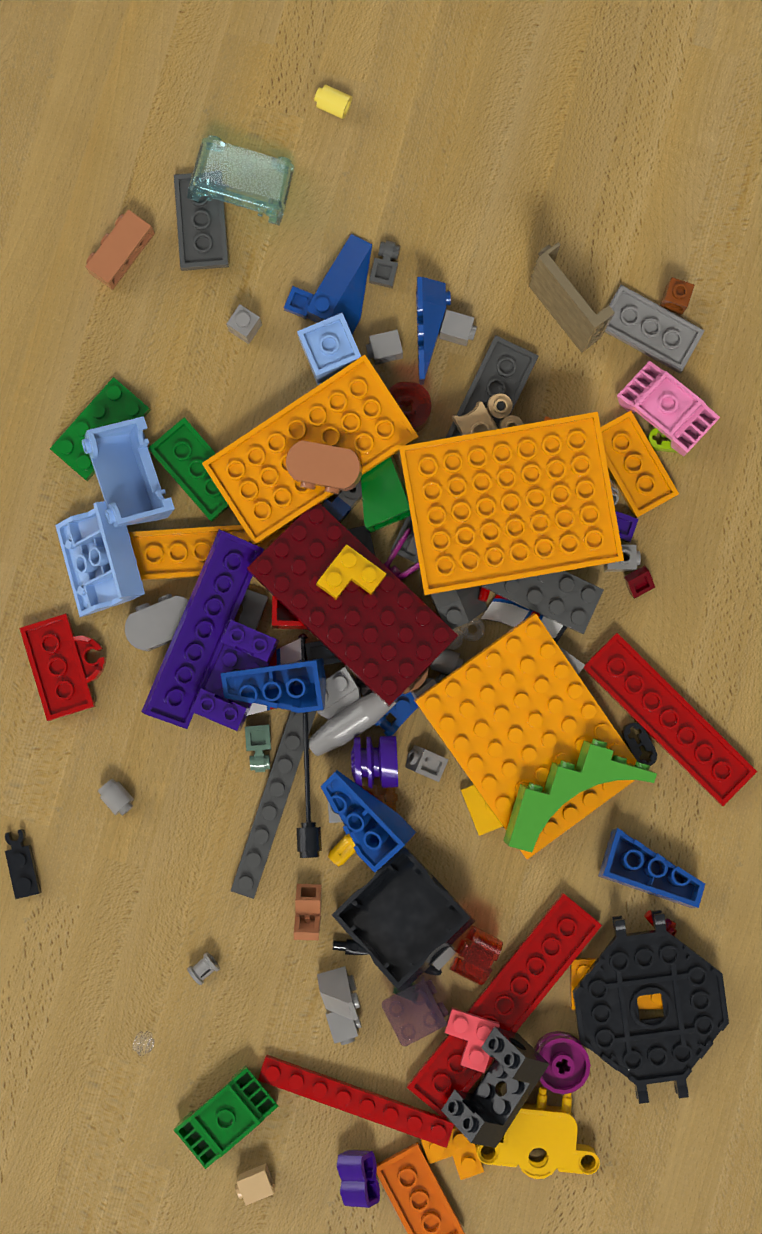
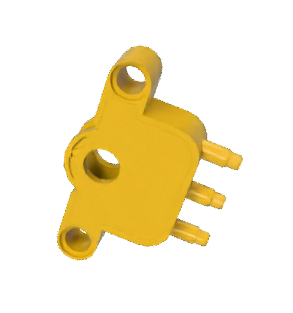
(545, 1128)

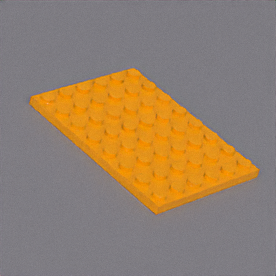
(511, 503)
(517, 714)

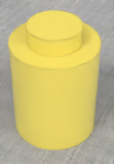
(333, 101)

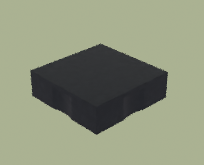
(403, 918)

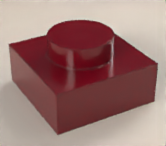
(639, 582)

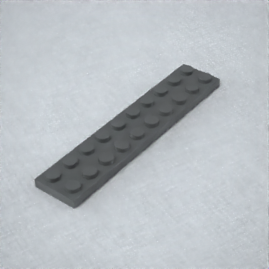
(503, 372)

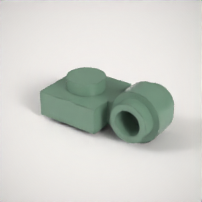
(257, 740)

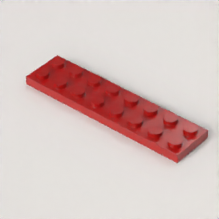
(669, 719)

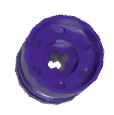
(375, 762)

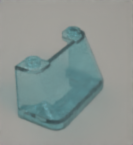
(241, 178)

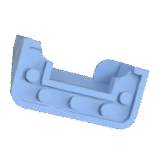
(126, 473)

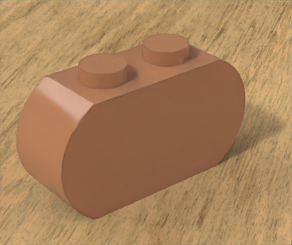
(324, 466)

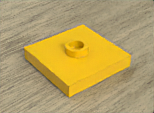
(479, 810)

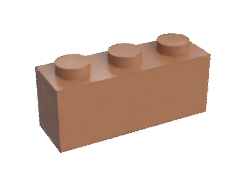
(119, 249)

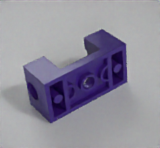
(241, 650)

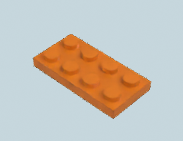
(417, 1193)

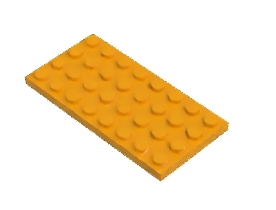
(343, 412)

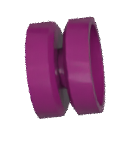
(574, 1070)

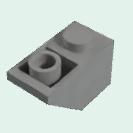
(337, 992)

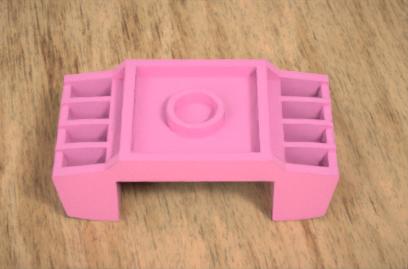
(668, 407)

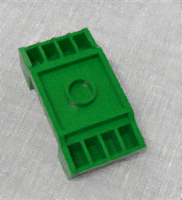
(226, 1117)

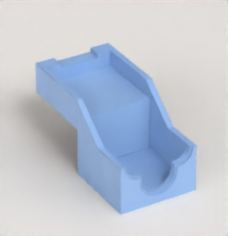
(328, 347)

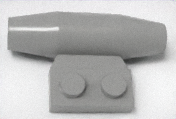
(346, 713)

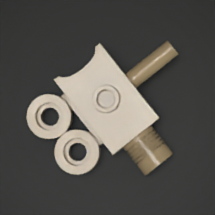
(481, 418)

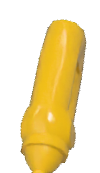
(342, 851)

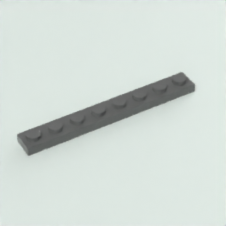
(271, 806)

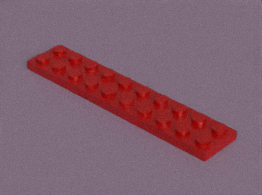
(510, 996)

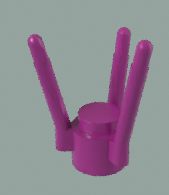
(395, 570)

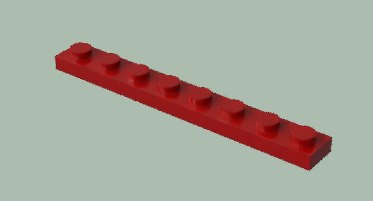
(356, 1101)

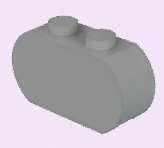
(155, 624)

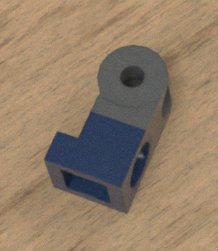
(344, 502)

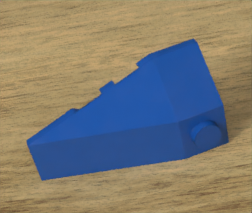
(343, 285)
(431, 309)
(286, 686)
(371, 823)

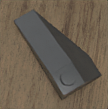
(457, 606)

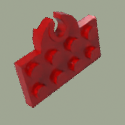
(61, 666)

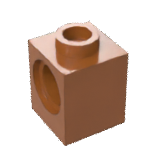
(677, 296)

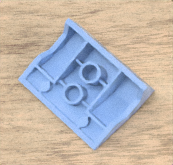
(99, 561)

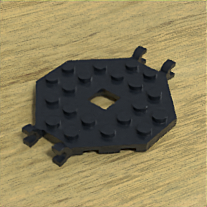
(658, 1046)

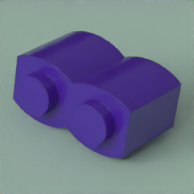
(358, 1177)

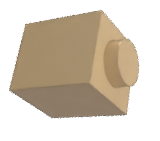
(255, 1184)

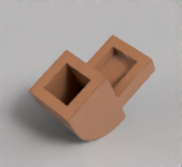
(307, 912)

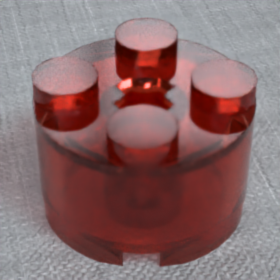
(418, 397)
(476, 955)

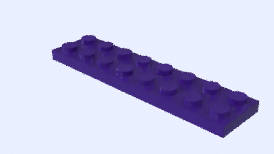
(201, 630)

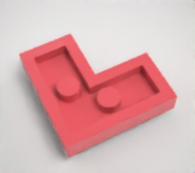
(475, 1031)

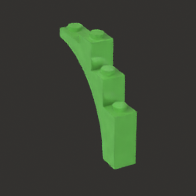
(594, 766)

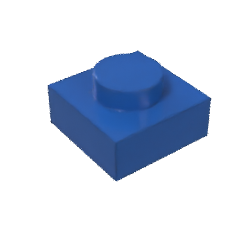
(298, 302)

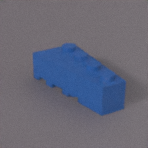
(640, 868)

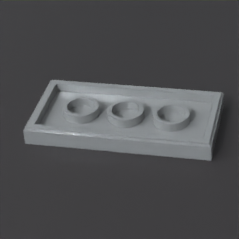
(652, 329)

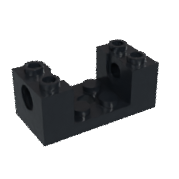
(486, 1112)

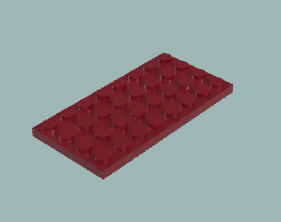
(378, 636)

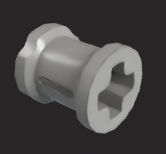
(203, 968)

